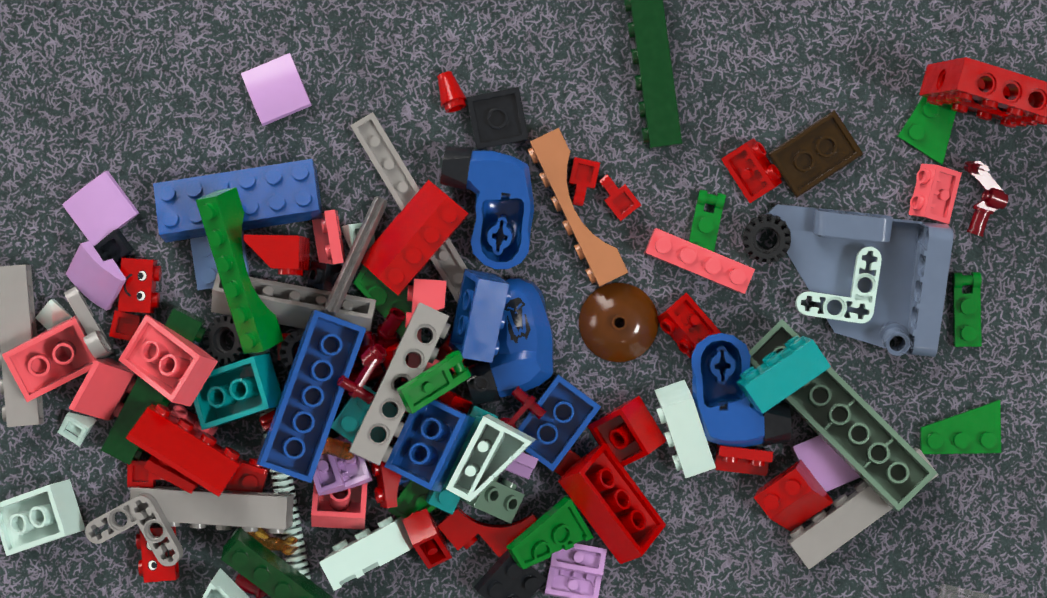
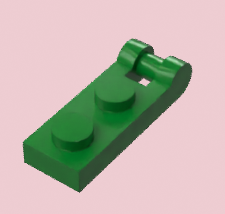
(706, 224)
(967, 310)
(433, 382)

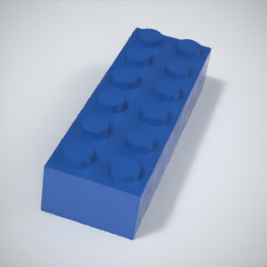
(267, 194)
(311, 396)

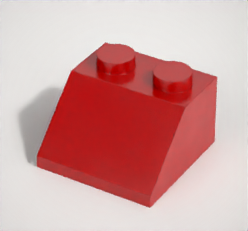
(628, 431)
(792, 496)

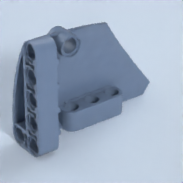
(910, 275)

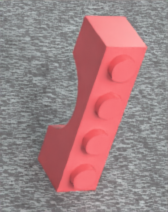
(699, 261)
(431, 294)

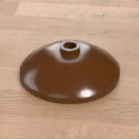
(598, 319)

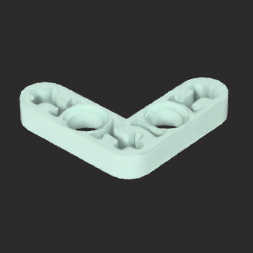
(856, 296)

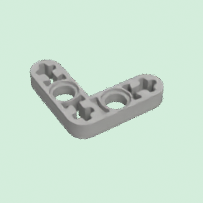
(95, 338)
(134, 517)

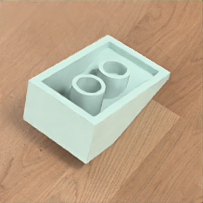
(39, 517)

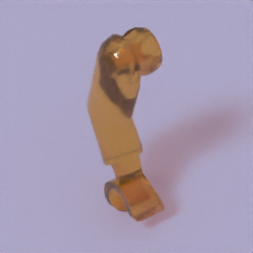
(338, 449)
(275, 543)

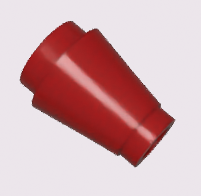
(451, 94)

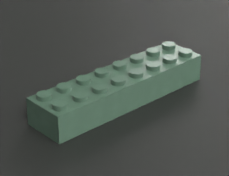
(852, 428)

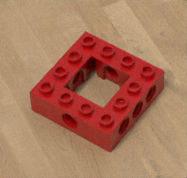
(966, 79)

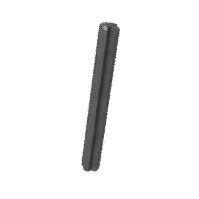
(355, 256)

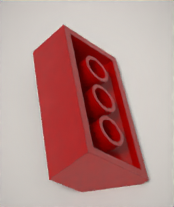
(414, 237)
(282, 252)
(185, 448)
(612, 503)

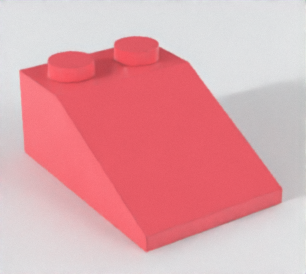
(50, 359)
(168, 361)
(104, 389)
(340, 509)

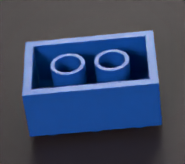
(479, 315)
(562, 424)
(430, 444)

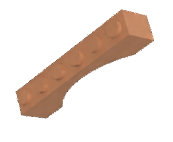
(553, 156)

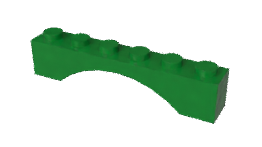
(223, 221)

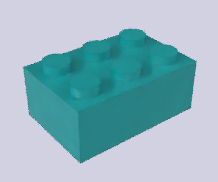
(782, 373)
(238, 391)

